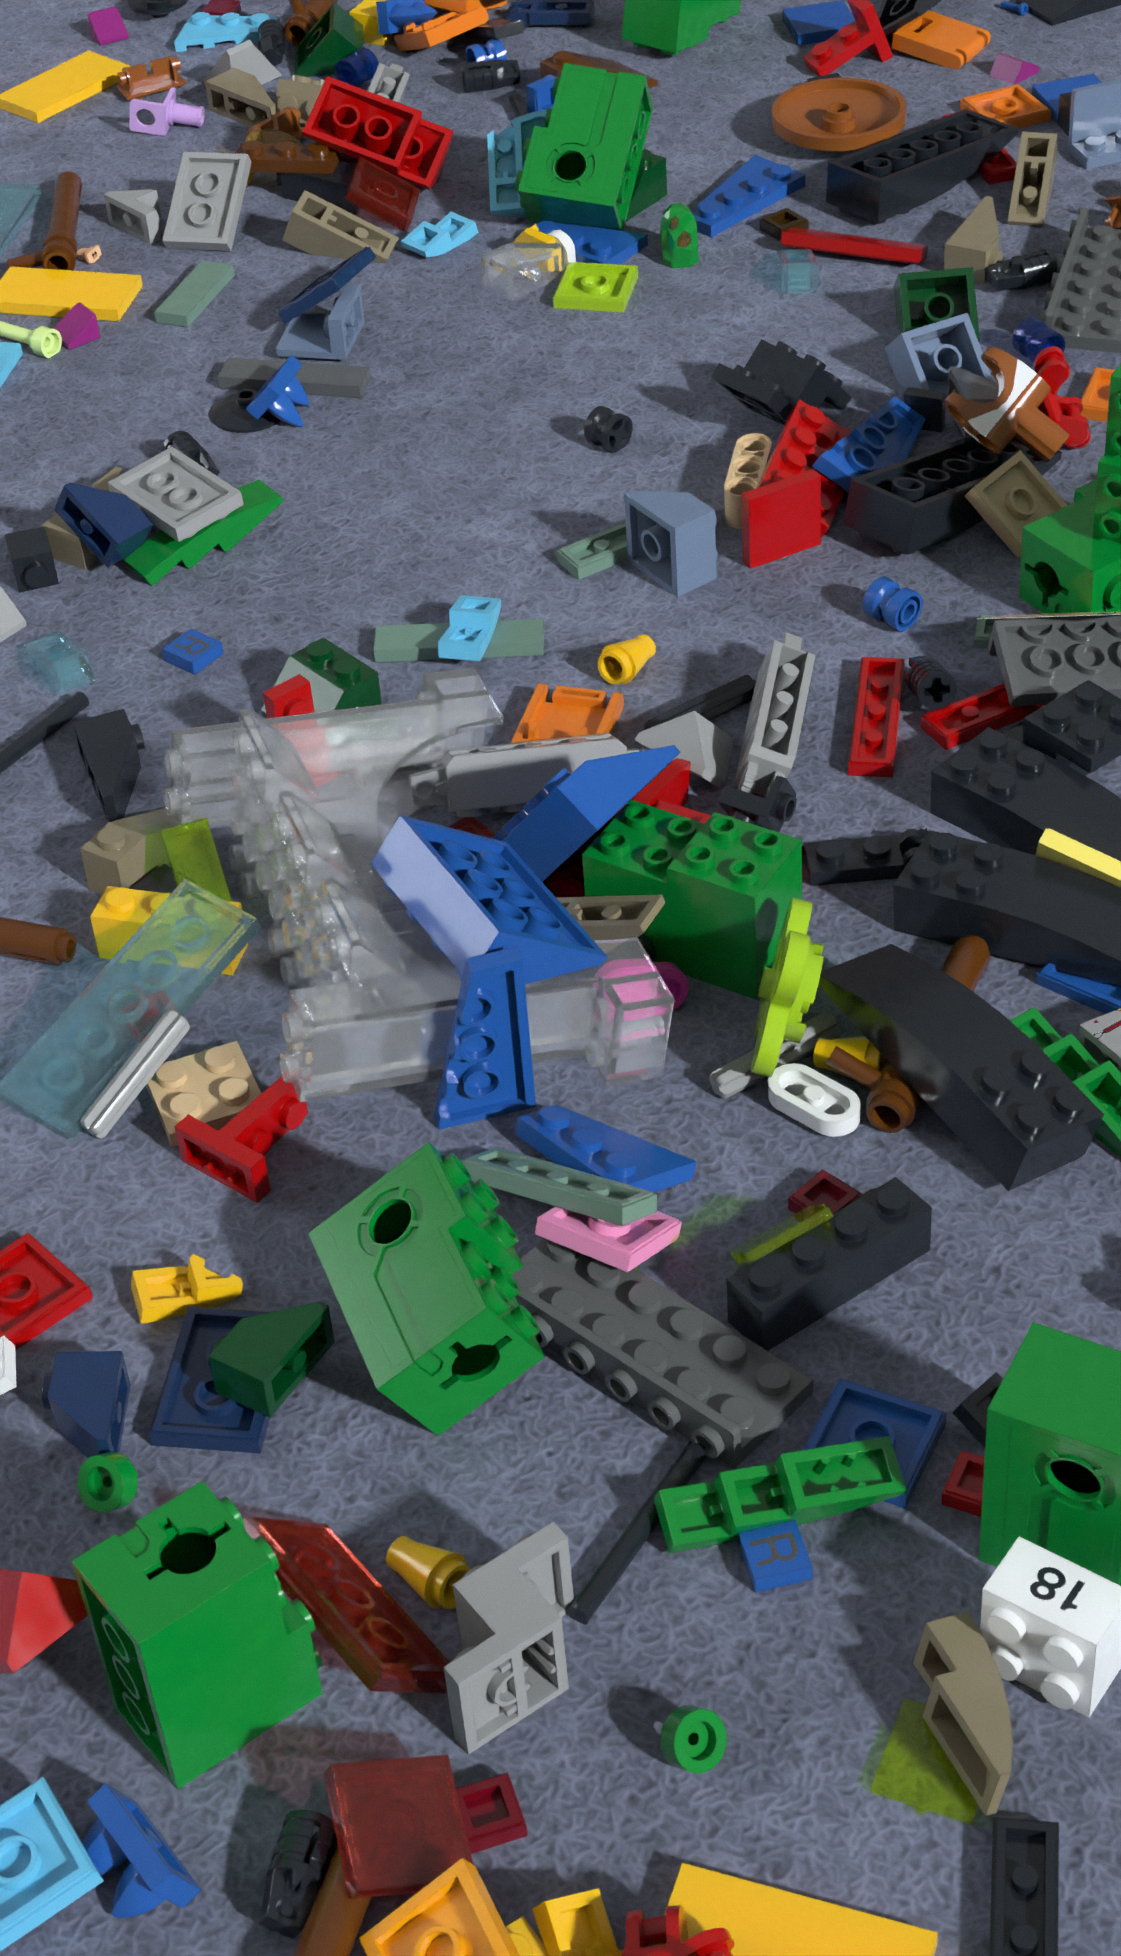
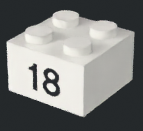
(1053, 1626)

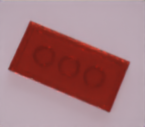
(352, 1608)

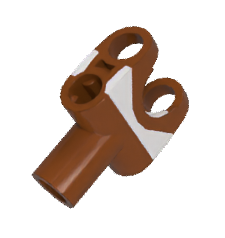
(1012, 412)

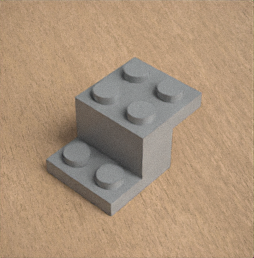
(510, 1637)

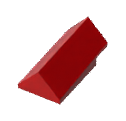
(379, 132)
(34, 1614)

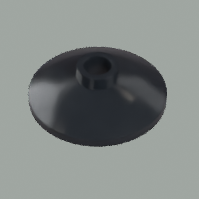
(156, 8)
(232, 416)

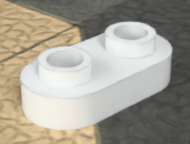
(818, 1100)

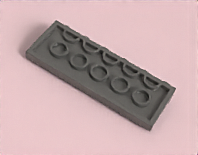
(1087, 288)
(1056, 654)
(659, 1351)

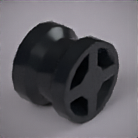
(608, 429)

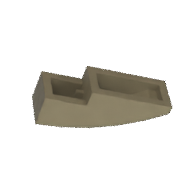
(967, 1706)

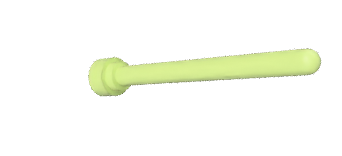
(42, 340)

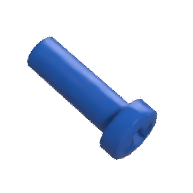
(1022, 8)

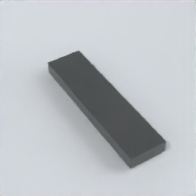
(315, 378)

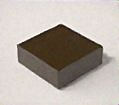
(780, 221)

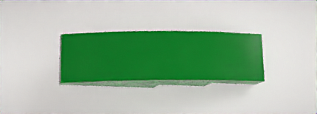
(163, 552)
(1096, 1081)
(795, 1487)

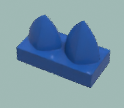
(398, 13)
(280, 394)
(153, 1870)

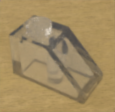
(521, 268)

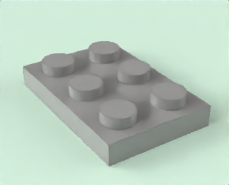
(207, 201)
(177, 493)

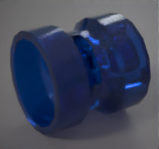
(357, 67)
(1034, 336)

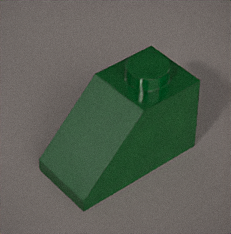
(270, 1355)

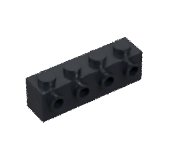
(829, 1264)

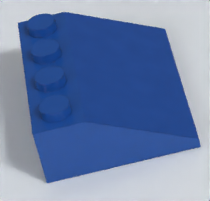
(578, 806)
(480, 900)

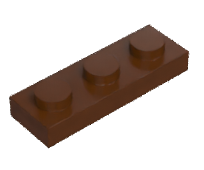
(290, 157)

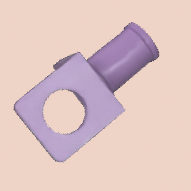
(165, 114)

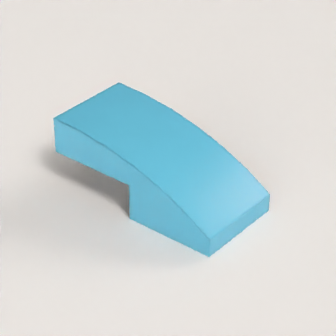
(438, 239)
(470, 628)

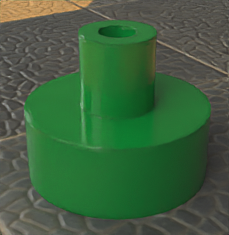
(107, 1482)
(693, 1739)

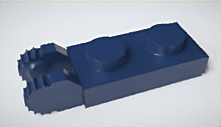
(552, 12)

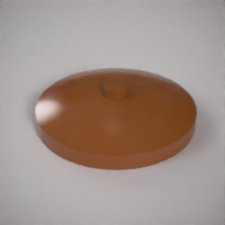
(839, 114)

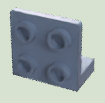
(1096, 124)
(326, 335)

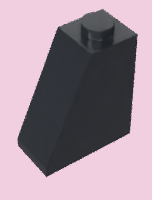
(326, 186)

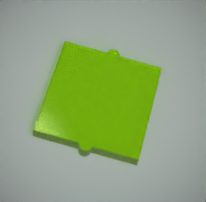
(781, 1233)
(919, 1771)

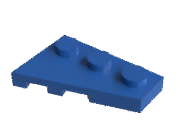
(599, 244)
(602, 1150)

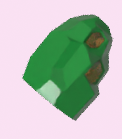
(678, 237)

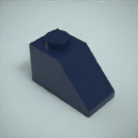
(103, 521)
(88, 1399)

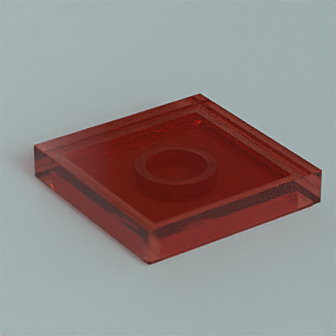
(382, 194)
(395, 1823)

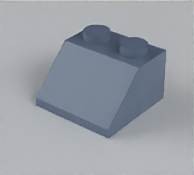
(925, 354)
(671, 538)

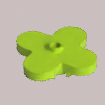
(787, 988)

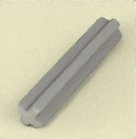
(135, 1074)
(737, 1074)

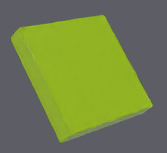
(595, 287)

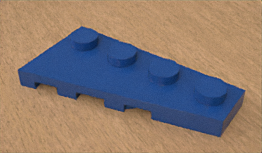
(746, 193)
(872, 444)
(489, 1044)

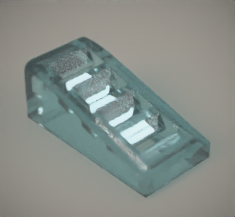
(797, 271)
(60, 663)

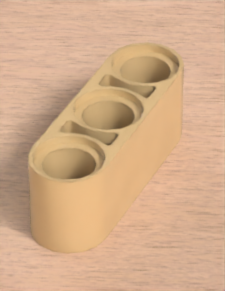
(745, 470)

